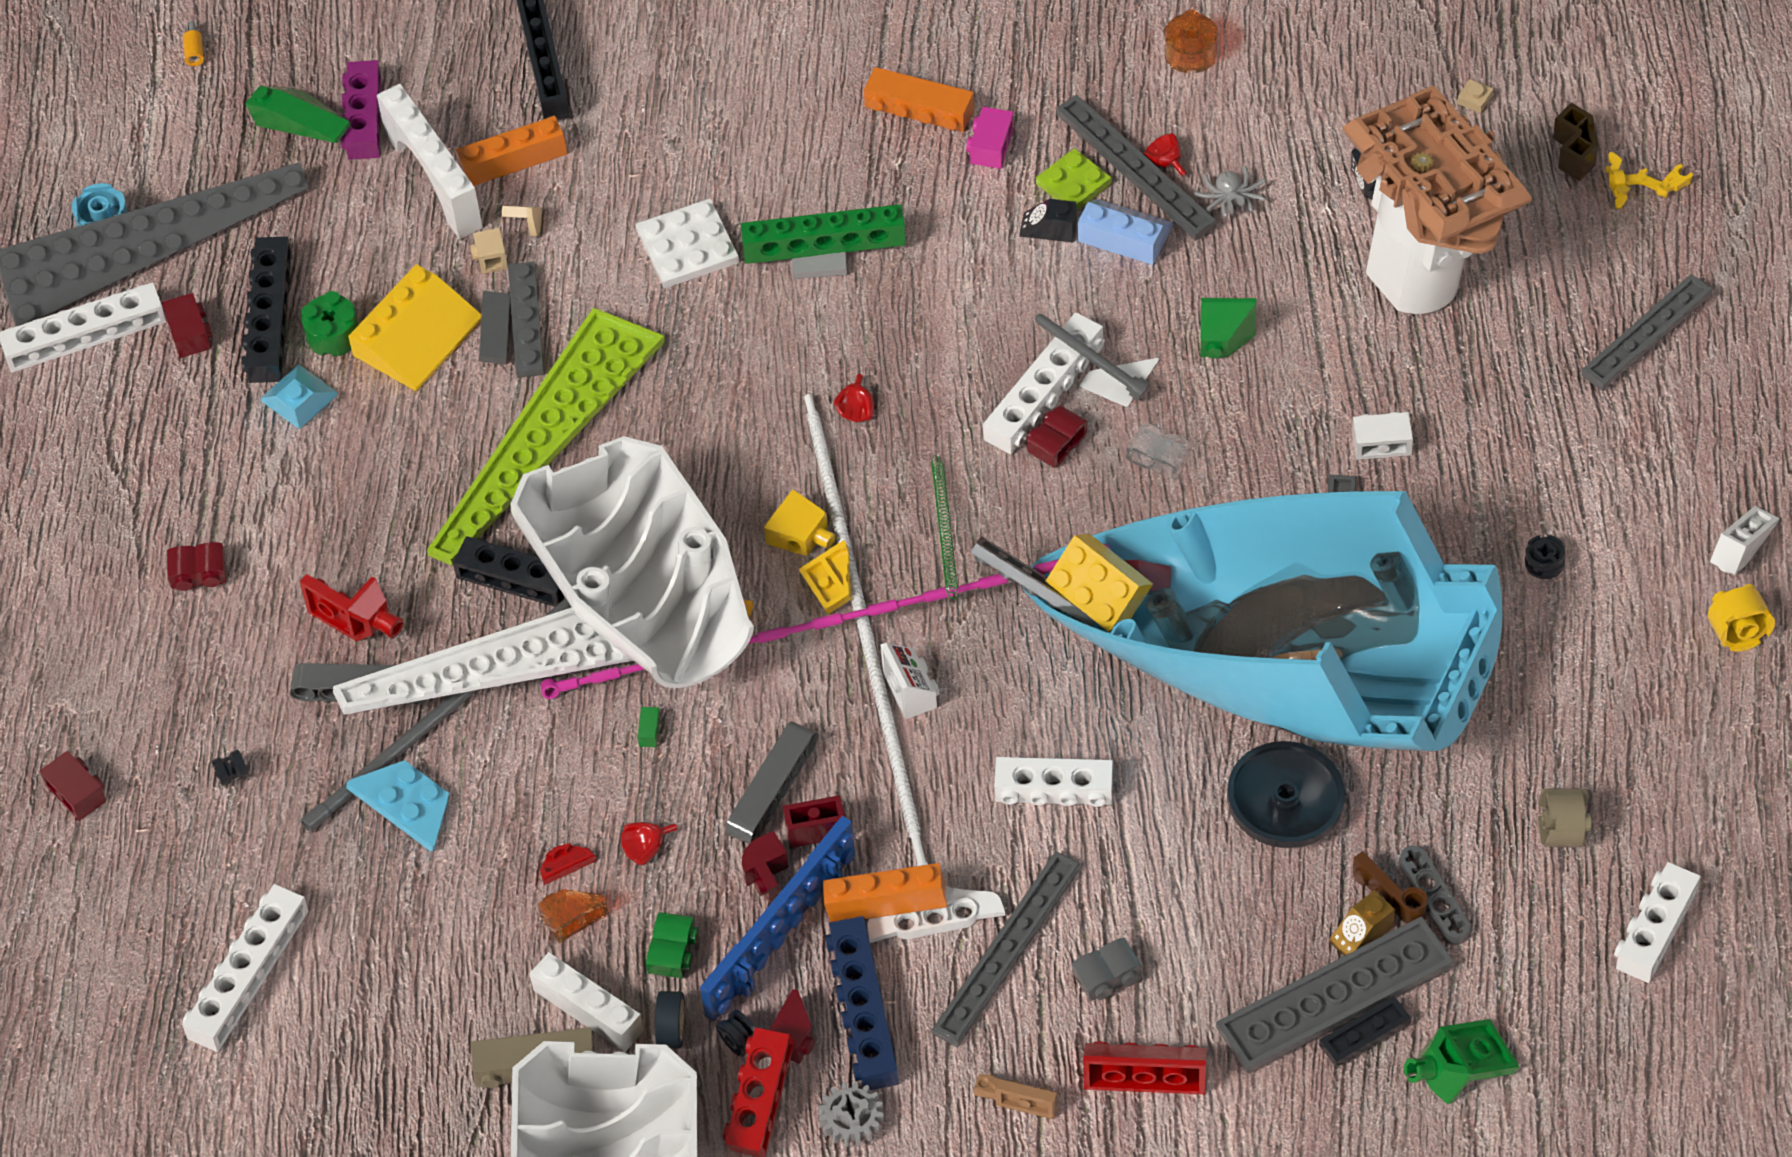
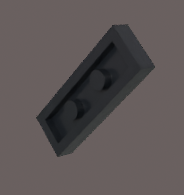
(1365, 1031)

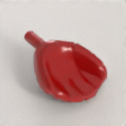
(1165, 152)
(855, 402)
(643, 840)

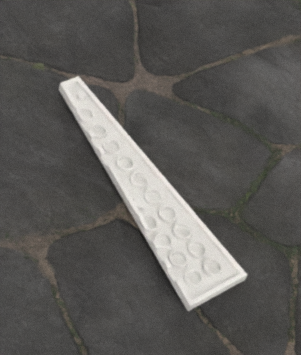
(517, 654)

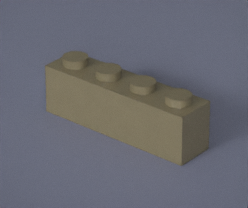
(496, 1057)

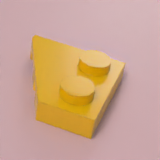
(830, 577)

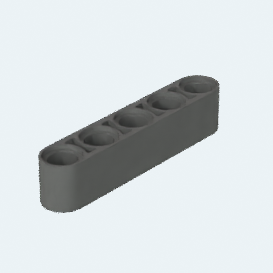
(316, 681)
(771, 782)

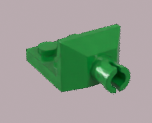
(1461, 1055)

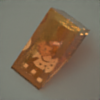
(571, 912)

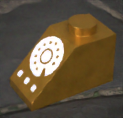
(1363, 924)

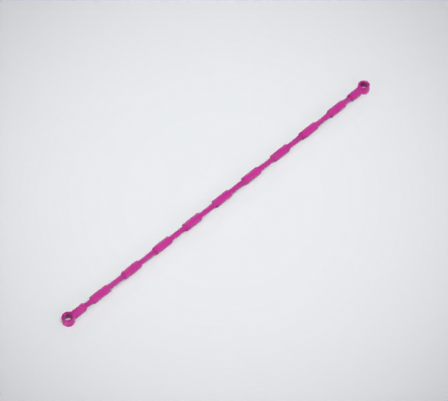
(817, 623)

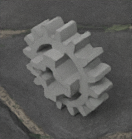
(863, 1105)

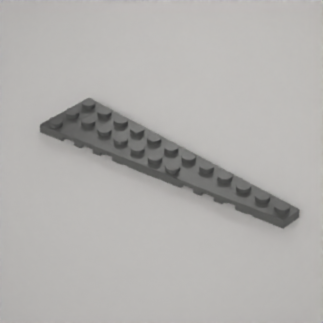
(80, 260)

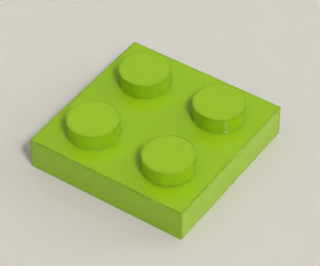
(1073, 179)

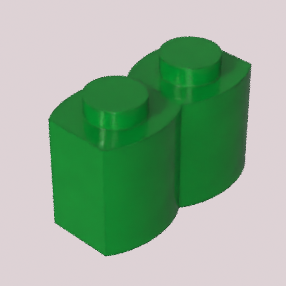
(671, 945)

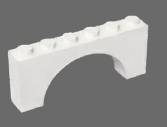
(408, 128)

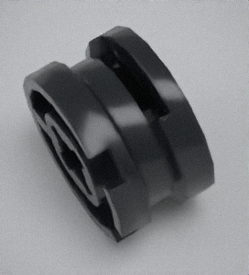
(1545, 556)
(735, 1031)

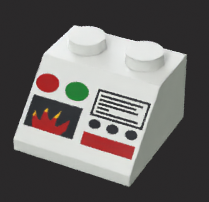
(908, 680)

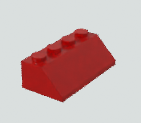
(1144, 1068)

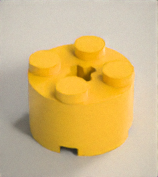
(1740, 617)

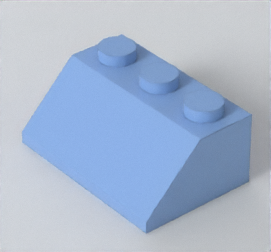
(1123, 231)

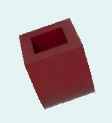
(761, 861)

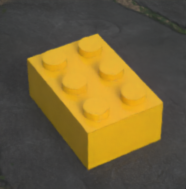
(1098, 581)

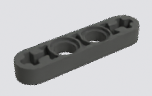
(1438, 893)

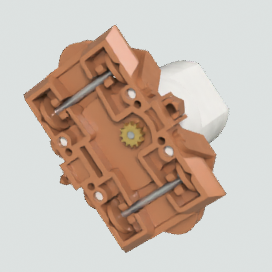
(1434, 196)

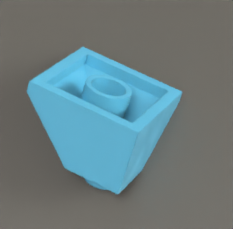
(299, 396)

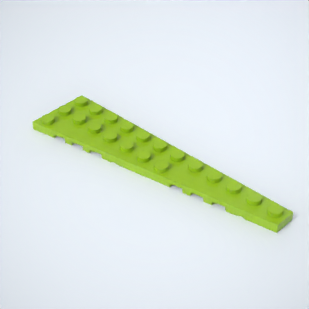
(578, 386)

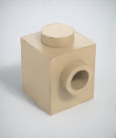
(489, 250)

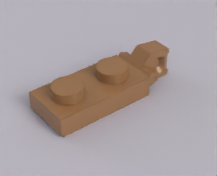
(1017, 1096)

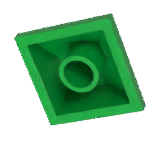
(1226, 325)

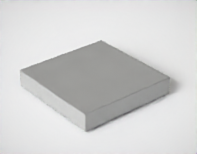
(819, 266)

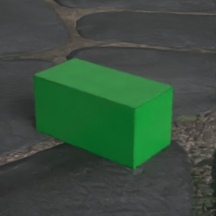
(648, 727)

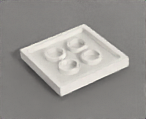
(687, 243)

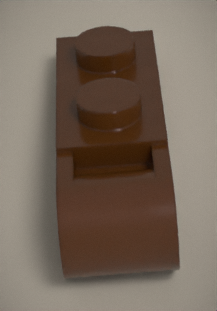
(1369, 874)

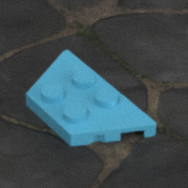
(404, 799)

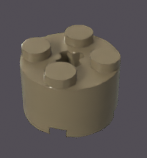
(1563, 817)

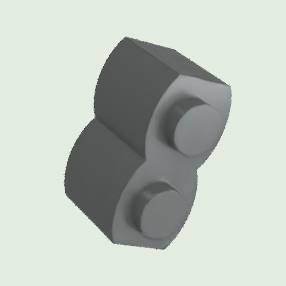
(1107, 969)

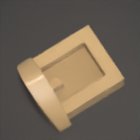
(533, 216)

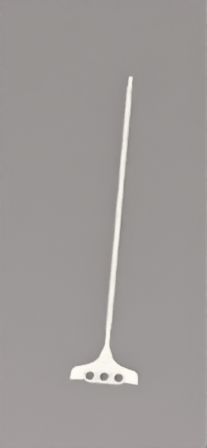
(982, 903)

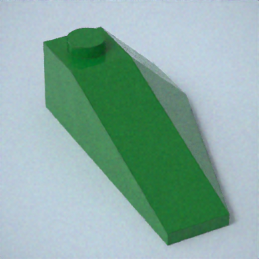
(295, 113)

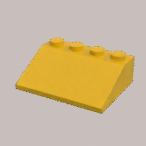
(414, 328)

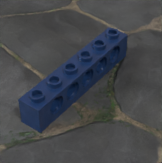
(853, 936)

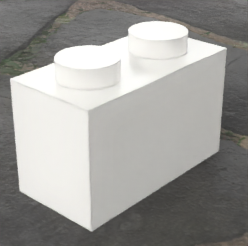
(1382, 435)

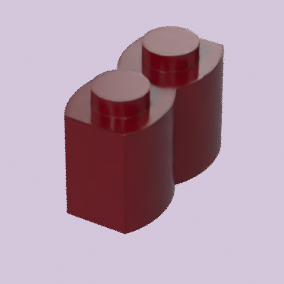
(1056, 436)
(196, 566)

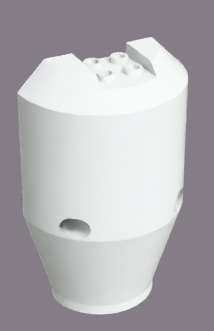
(638, 559)
(603, 1103)

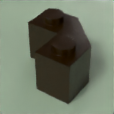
(1580, 145)

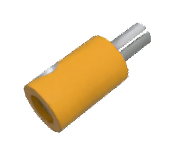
(192, 45)

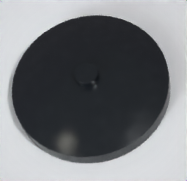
(1285, 794)

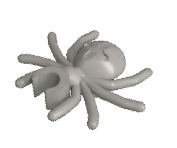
(1231, 191)

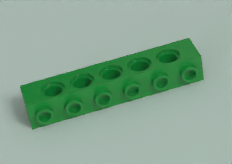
(823, 234)

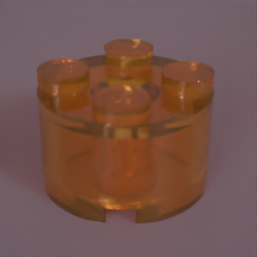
(1191, 42)

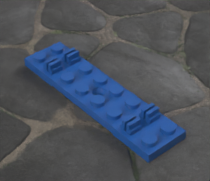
(785, 912)

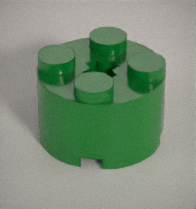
(328, 324)

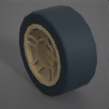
(670, 1018)

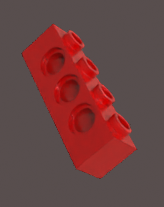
(756, 1138)

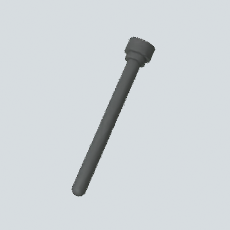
(1134, 385)

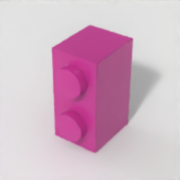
(991, 137)

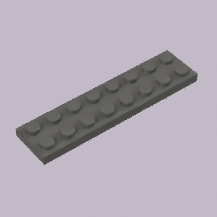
(1334, 994)

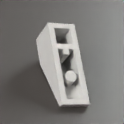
(1743, 540)

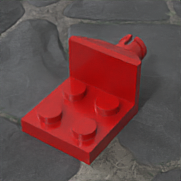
(352, 617)

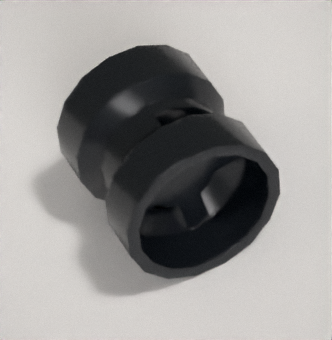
(224, 770)

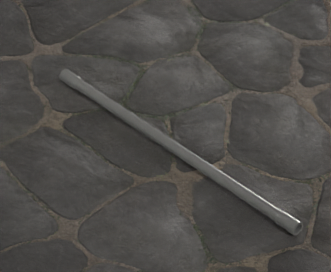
(324, 810)

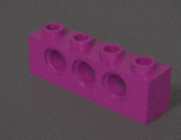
(362, 109)

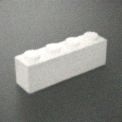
(586, 1002)

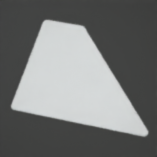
(1108, 387)

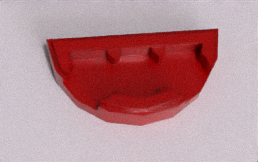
(565, 860)

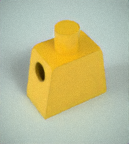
(798, 526)

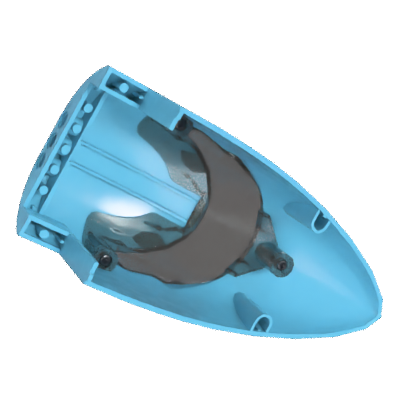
(1304, 578)

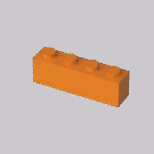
(919, 99)
(512, 151)
(885, 893)

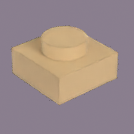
(1475, 96)

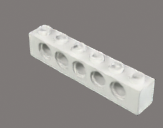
(82, 327)
(1041, 386)
(215, 1029)

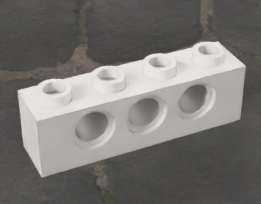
(1042, 771)
(1644, 960)

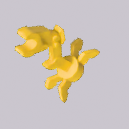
(1619, 180)

